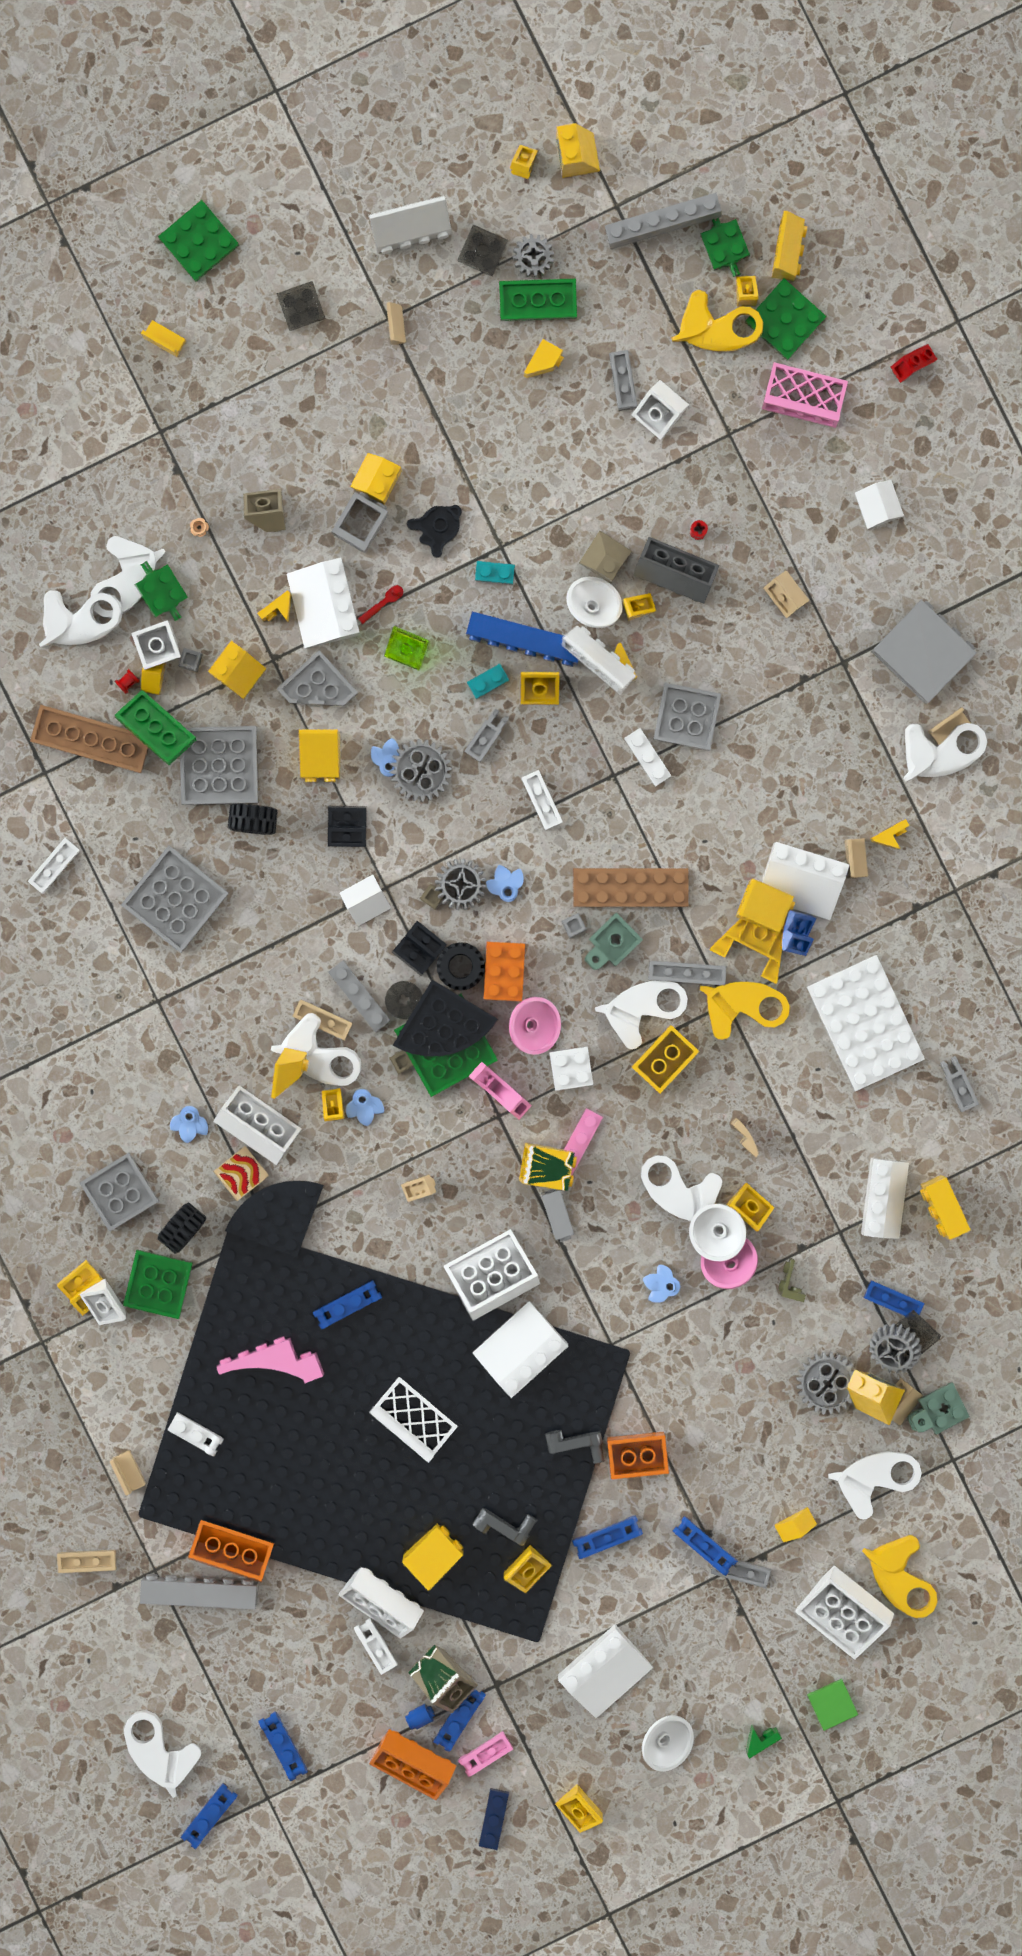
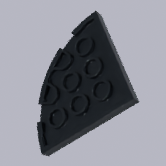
(443, 1024)
(277, 1215)

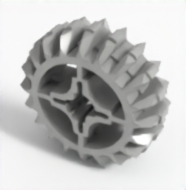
(462, 867)
(893, 1352)

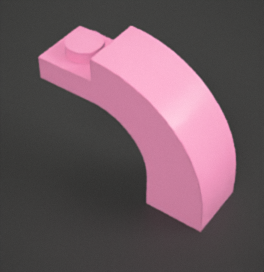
(500, 1090)

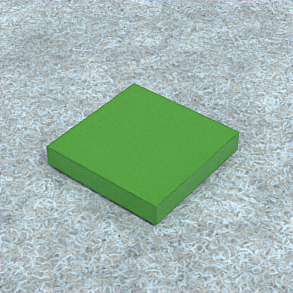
(832, 1704)

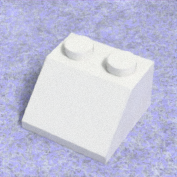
(660, 409)
(156, 644)

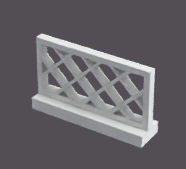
(399, 1429)

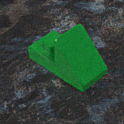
(757, 1744)

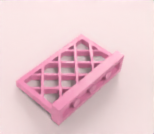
(797, 408)

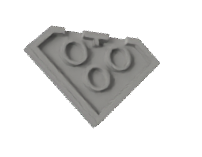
(317, 684)

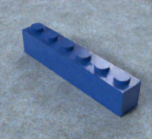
(519, 637)

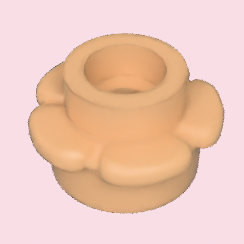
(199, 522)

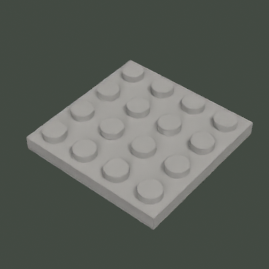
(220, 766)
(175, 899)

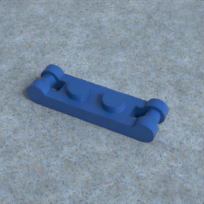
(347, 1304)
(607, 1537)
(705, 1546)
(458, 1720)
(283, 1746)
(208, 1816)

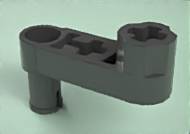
(557, 1443)
(487, 1519)

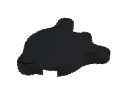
(438, 527)

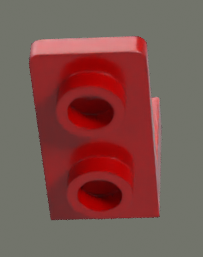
(913, 362)

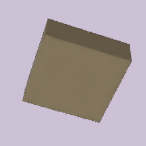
(430, 897)
(401, 1062)

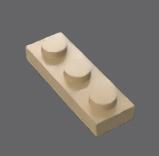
(329, 1022)
(86, 1561)

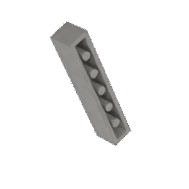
(663, 220)
(198, 1592)

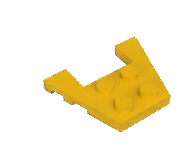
(756, 938)

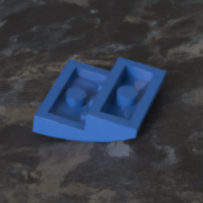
(796, 933)

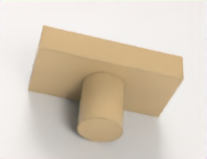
(419, 1188)

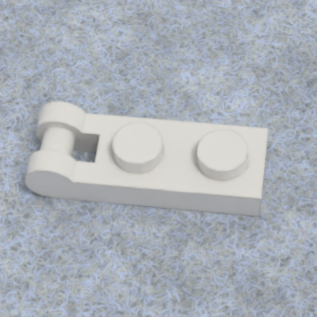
(195, 1433)
(376, 1646)

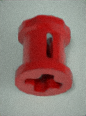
(702, 525)
(127, 681)

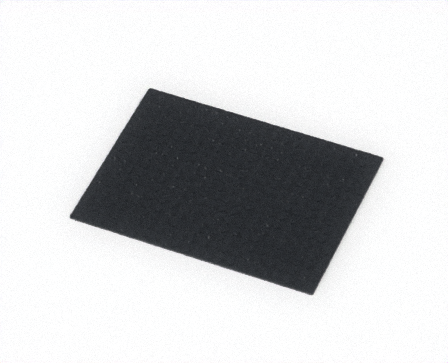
(336, 1483)

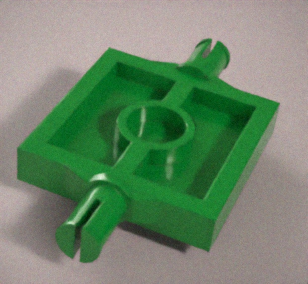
(725, 245)
(161, 590)

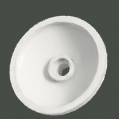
(598, 596)
(707, 1238)
(667, 1743)

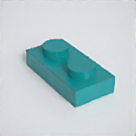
(494, 572)
(488, 681)

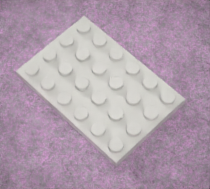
(865, 1023)

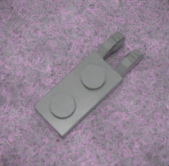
(485, 737)
(959, 1086)

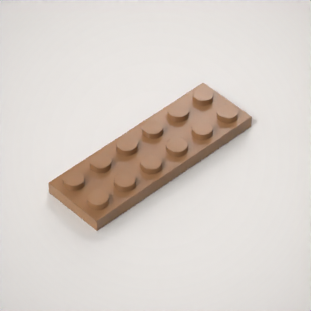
(89, 739)
(630, 887)

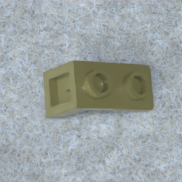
(794, 1292)

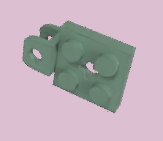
(605, 950)
(930, 1414)

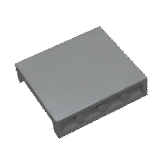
(924, 651)

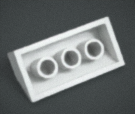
(257, 1125)
(884, 1198)
(381, 1602)

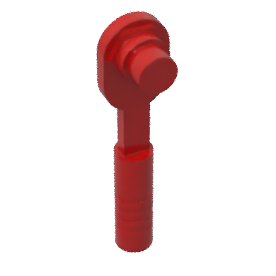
(391, 596)

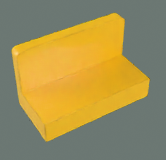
(163, 338)

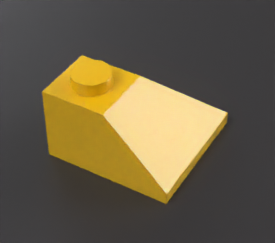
(288, 1070)

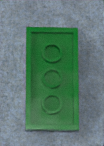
(538, 299)
(155, 727)

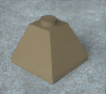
(265, 510)
(605, 557)

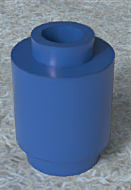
(420, 1716)

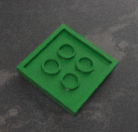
(198, 240)
(787, 319)
(157, 1284)

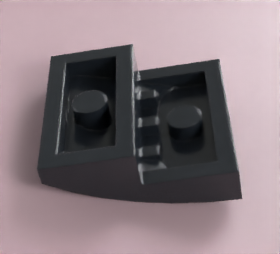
(347, 826)
(419, 948)

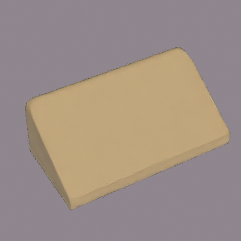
(396, 323)

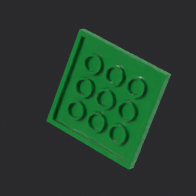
(444, 1071)

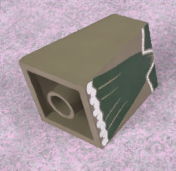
(442, 1679)

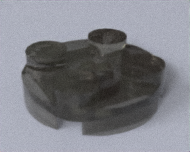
(394, 994)

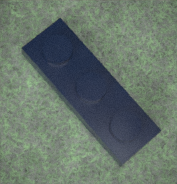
(493, 1819)

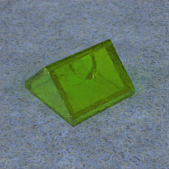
(407, 648)

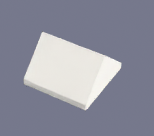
(879, 504)
(365, 900)
(103, 1303)

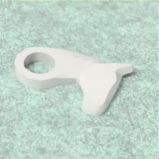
(130, 557)
(78, 628)
(931, 761)
(628, 1007)
(319, 1068)
(675, 1196)
(871, 1471)
(153, 1760)

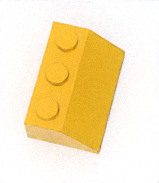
(789, 247)

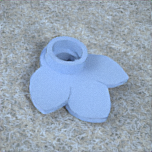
(384, 756)
(505, 880)
(366, 1109)
(189, 1126)
(658, 1284)

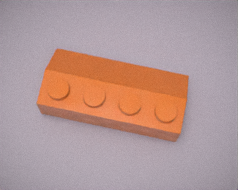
(231, 1551)
(413, 1764)

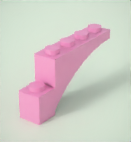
(277, 1356)

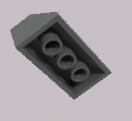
(676, 570)

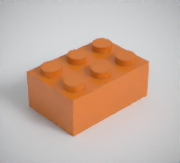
(504, 971)
(637, 1455)

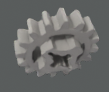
(541, 255)

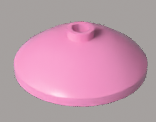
(543, 1028)
(723, 1277)

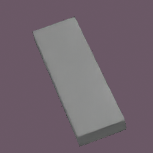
(623, 380)
(746, 1573)

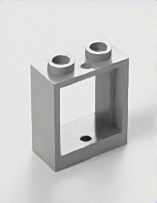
(361, 545)
(557, 1214)

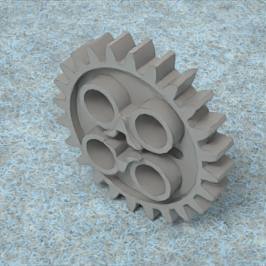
(436, 778)
(813, 1372)

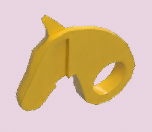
(714, 335)
(745, 997)
(895, 1583)

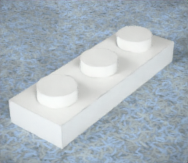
(647, 757)
(541, 800)
(54, 865)

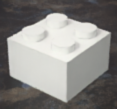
(571, 1068)

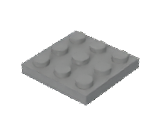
(687, 716)
(119, 1192)

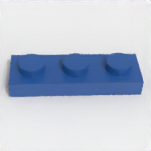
(892, 1299)

